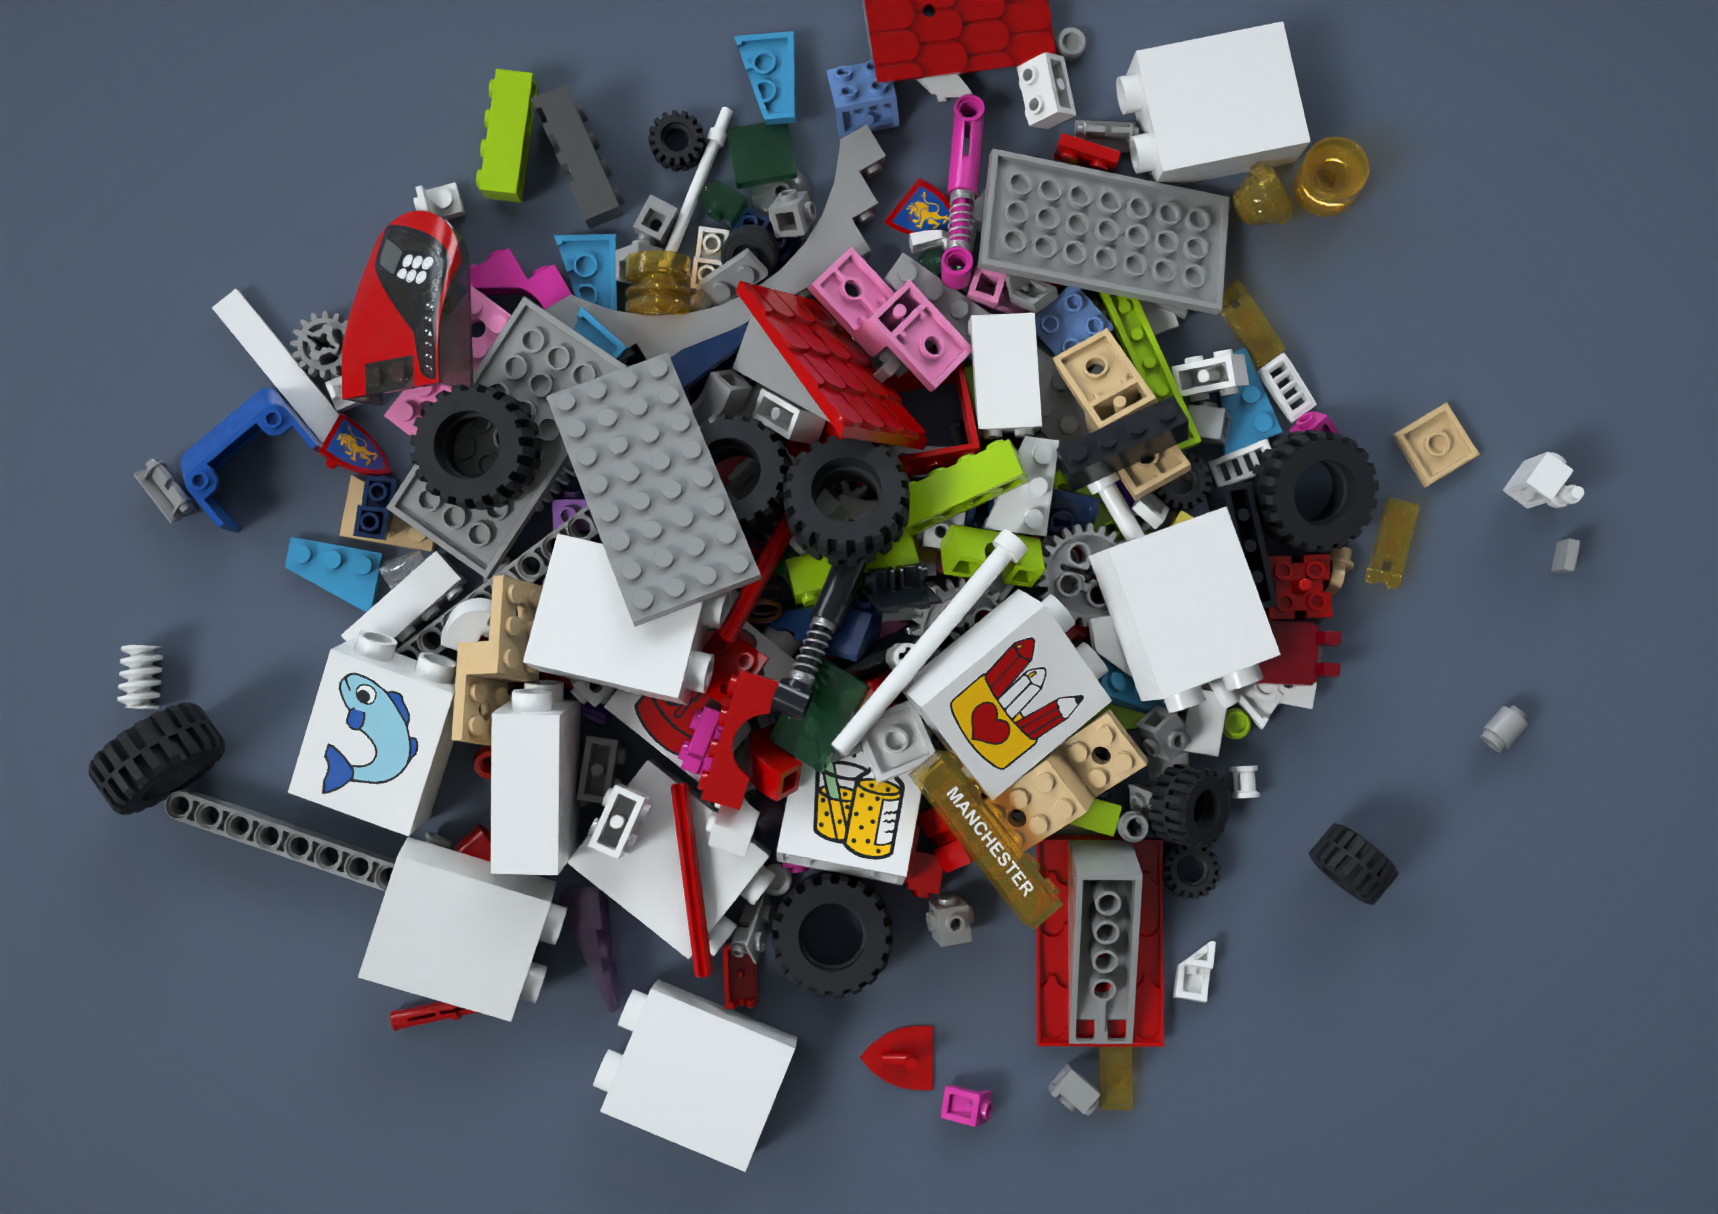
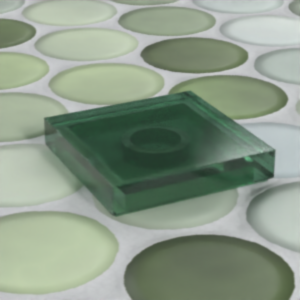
(761, 154)

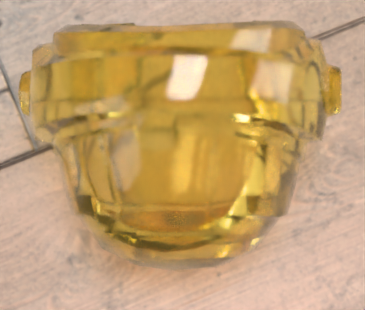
(1262, 198)

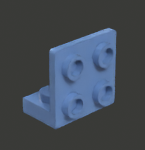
(861, 100)
(1069, 320)

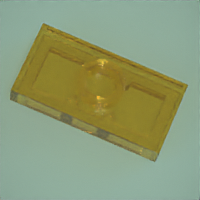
(1115, 1078)

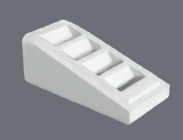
(1295, 380)
(1227, 459)

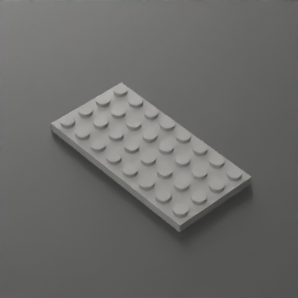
(1104, 232)
(527, 361)
(652, 489)

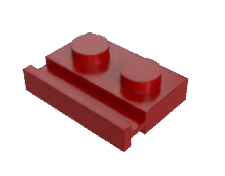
(1086, 154)

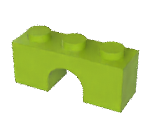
(967, 548)

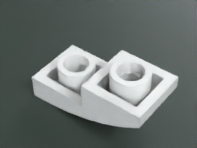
(707, 253)

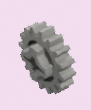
(320, 356)

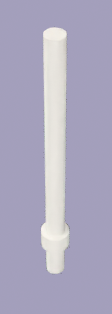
(716, 140)

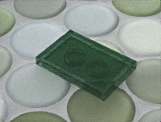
(833, 705)

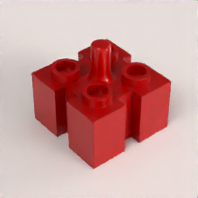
(1300, 588)
(949, 850)

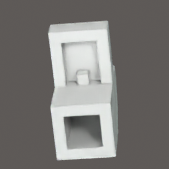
(467, 623)

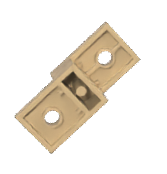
(1113, 396)
(489, 666)
(1069, 780)

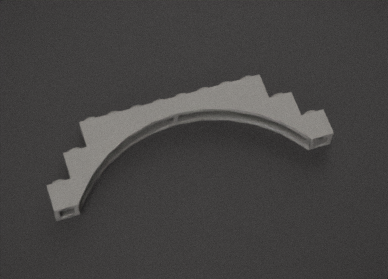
(832, 236)

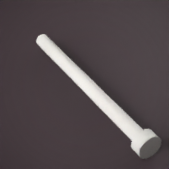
(1131, 530)
(1007, 548)

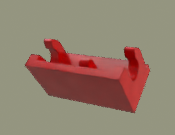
(739, 979)

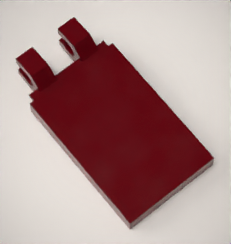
(1299, 654)

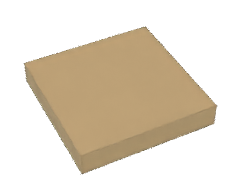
(1435, 444)

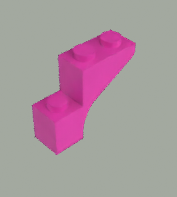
(504, 276)

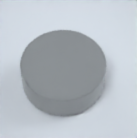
(1070, 43)

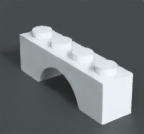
(731, 827)

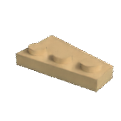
(400, 532)

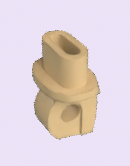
(1340, 563)

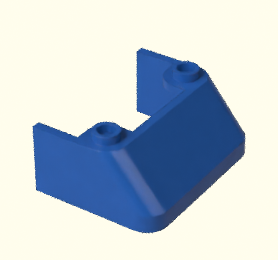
(263, 412)

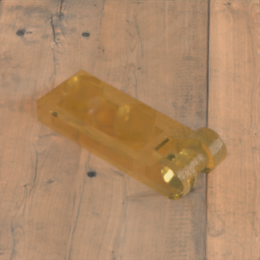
(1250, 325)
(1392, 542)

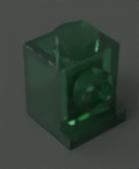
(723, 202)

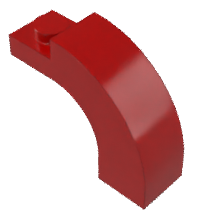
(770, 766)

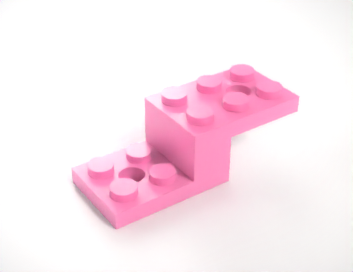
(891, 319)
(410, 401)

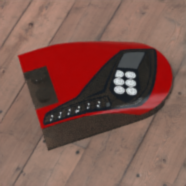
(410, 312)

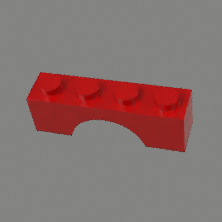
(726, 780)

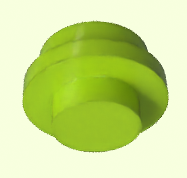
(1236, 723)

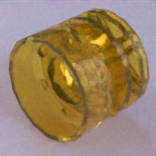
(1338, 162)
(657, 283)

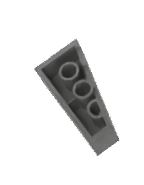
(578, 157)

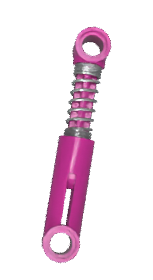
(962, 189)

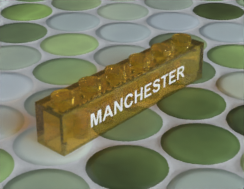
(986, 839)

